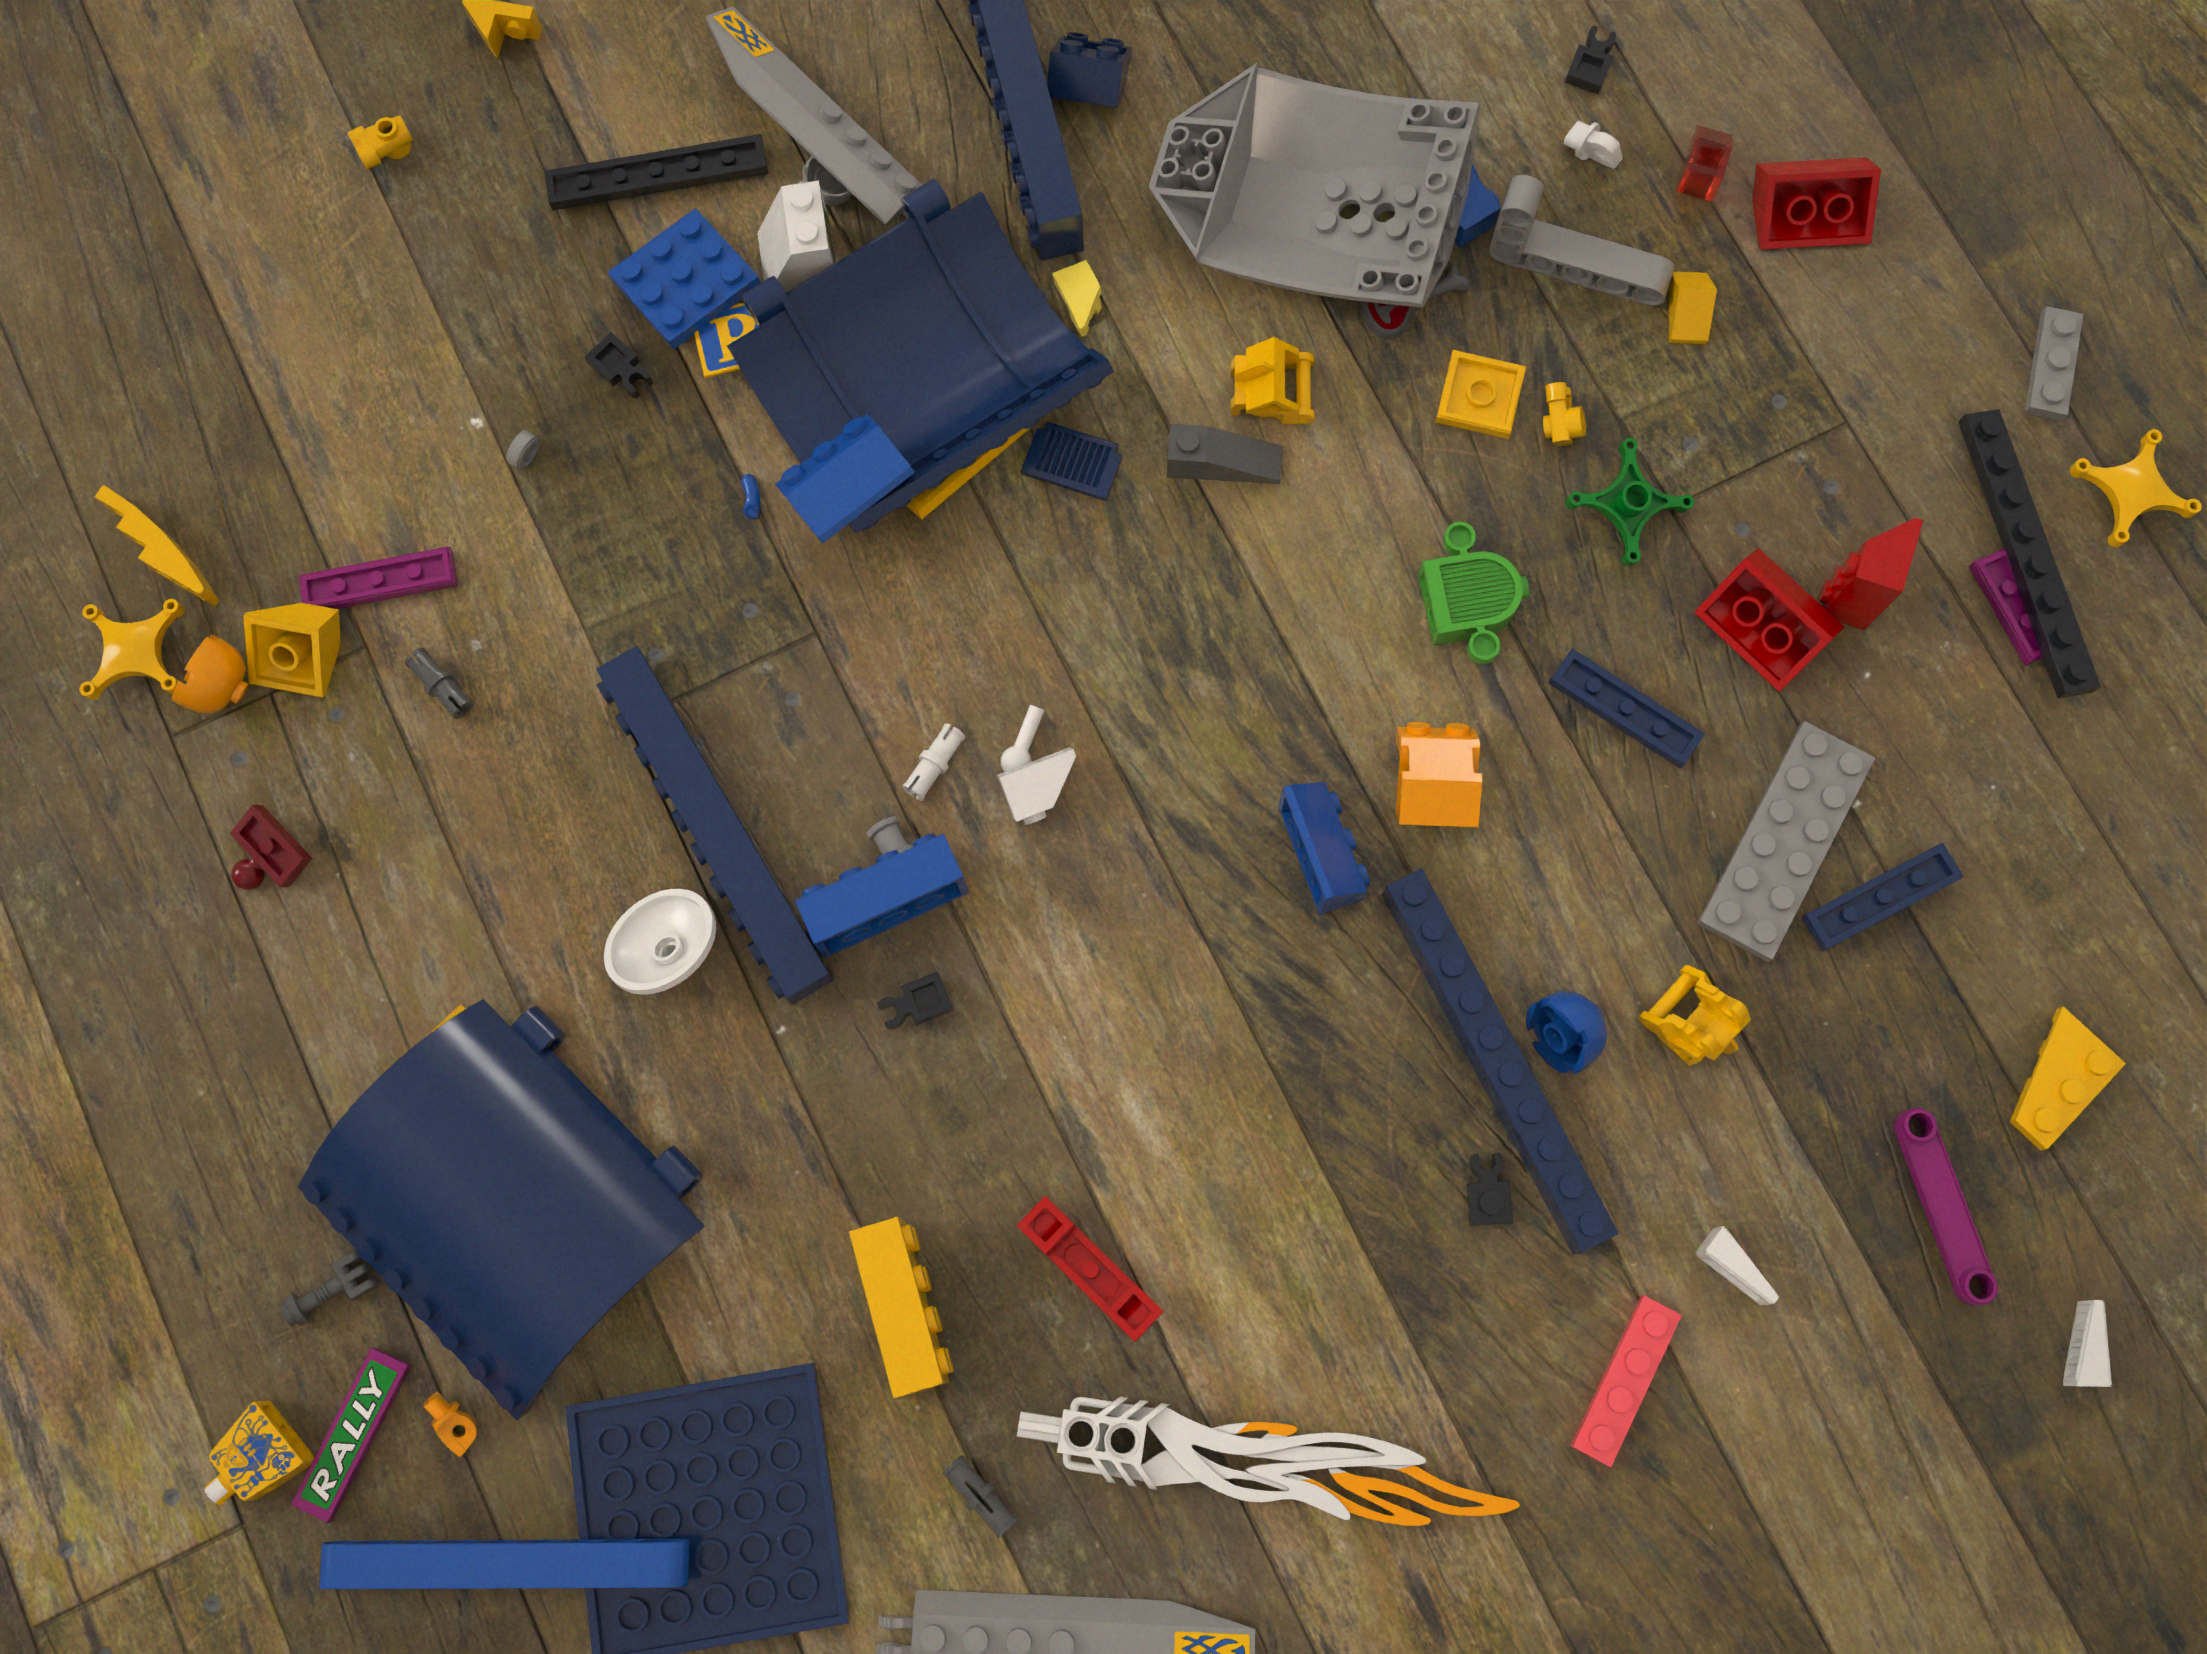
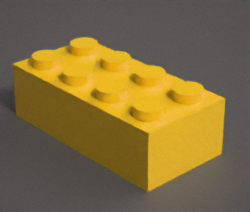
(900, 1307)

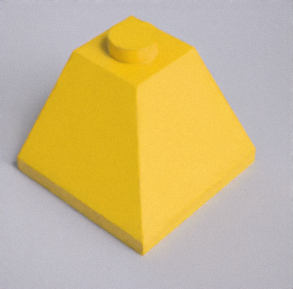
(292, 647)

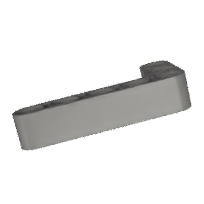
(1571, 254)

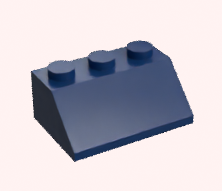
(844, 477)
(1323, 845)

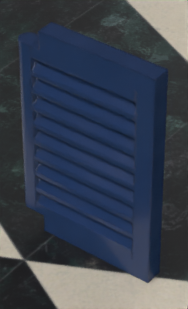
(1072, 460)

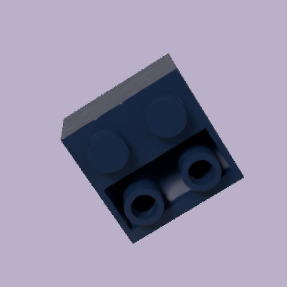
(1088, 69)

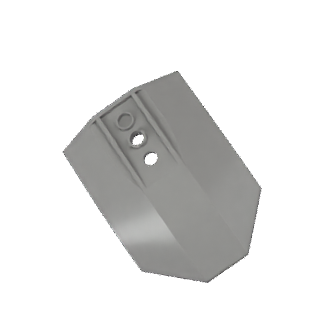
(1275, 158)

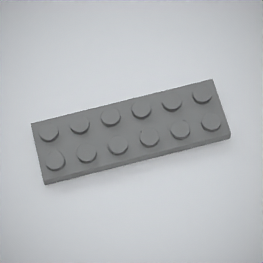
(1786, 841)

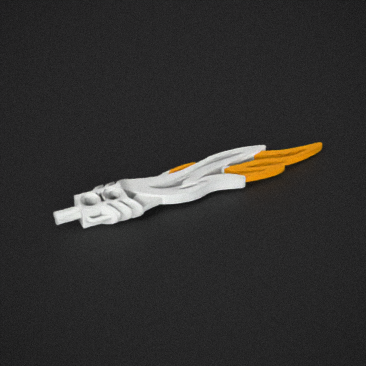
(1184, 1465)

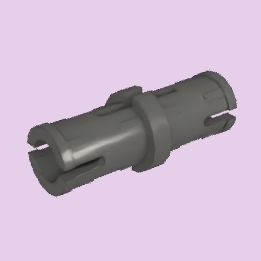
(439, 683)
(1000, 1518)

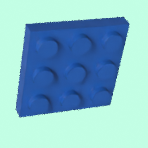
(684, 278)

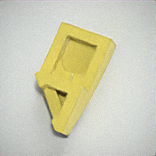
(1080, 292)

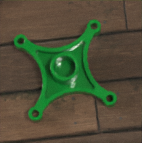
(1629, 502)

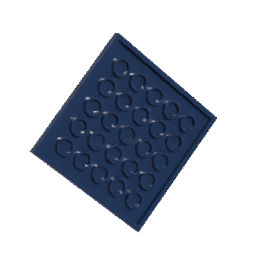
(740, 1477)

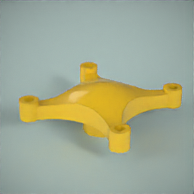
(2134, 488)
(131, 649)

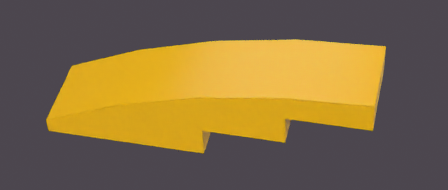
(160, 550)

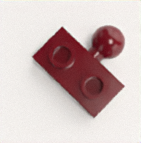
(270, 851)

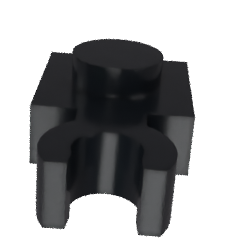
(1591, 63)
(616, 363)
(923, 1000)
(1488, 1199)

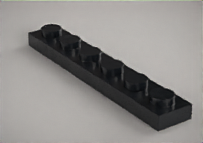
(656, 172)

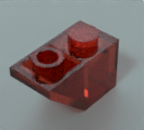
(1705, 163)

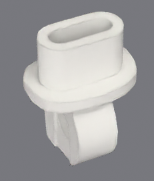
(1594, 144)

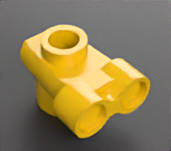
(385, 138)
(1563, 422)

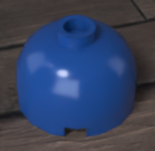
(1568, 1029)

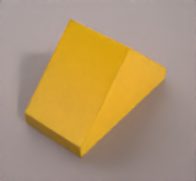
(1691, 307)

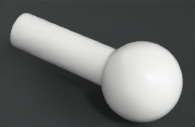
(1018, 754)

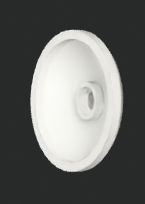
(660, 941)

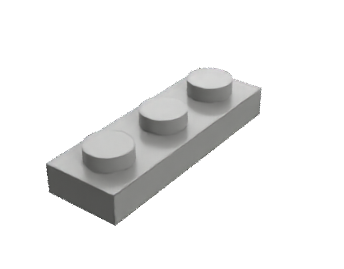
(2054, 363)

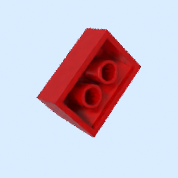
(1815, 202)
(1871, 576)
(1768, 619)

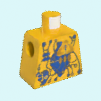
(256, 1455)

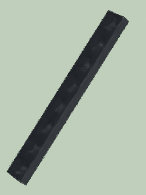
(2029, 554)

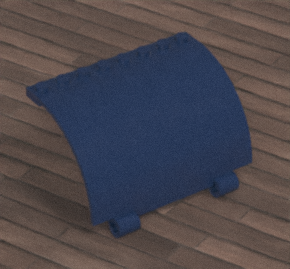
(923, 335)
(500, 1196)

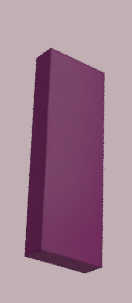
(2001, 591)

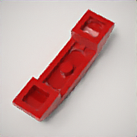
(1090, 1269)

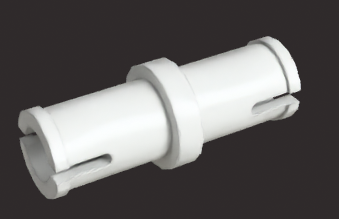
(933, 762)

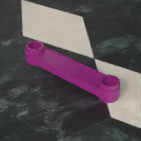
(1945, 1207)

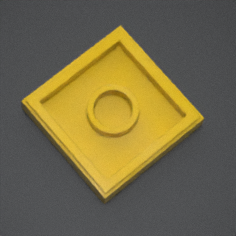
(1480, 394)

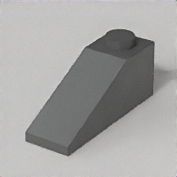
(1221, 456)

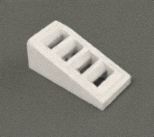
(1730, 1261)
(2088, 1349)

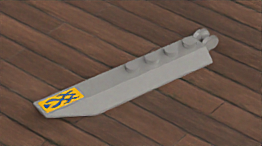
(812, 117)
(1060, 1625)

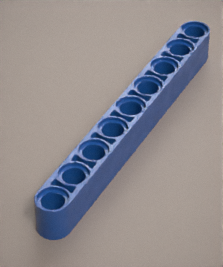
(504, 1564)

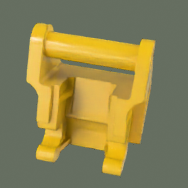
(1262, 382)
(1707, 1029)

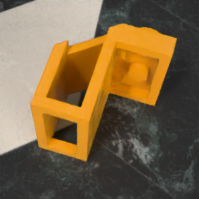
(1438, 775)

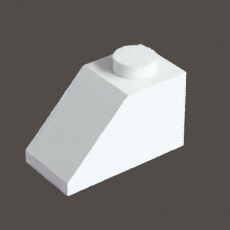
(1036, 785)

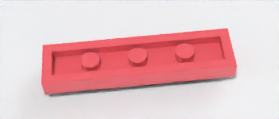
(1626, 1381)

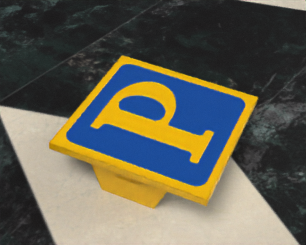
(719, 333)

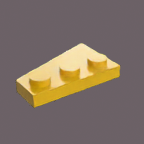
(2064, 1081)

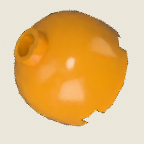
(212, 677)

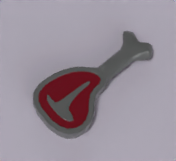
(1391, 320)

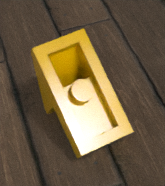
(498, 18)

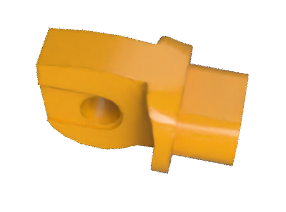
(448, 1416)

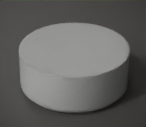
(523, 449)

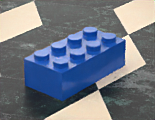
(881, 895)

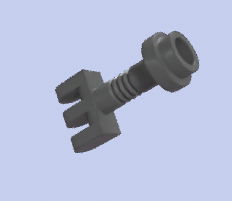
(295, 1309)

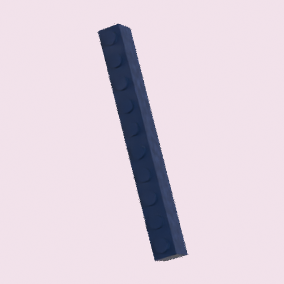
(714, 826)
(1499, 1063)

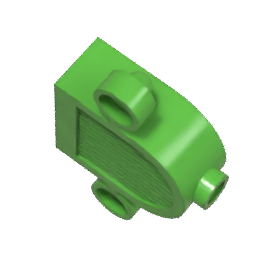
(1470, 594)

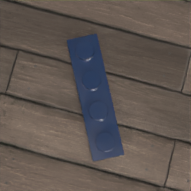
(1626, 708)
(1882, 897)

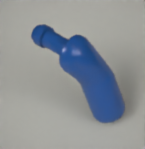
(752, 493)

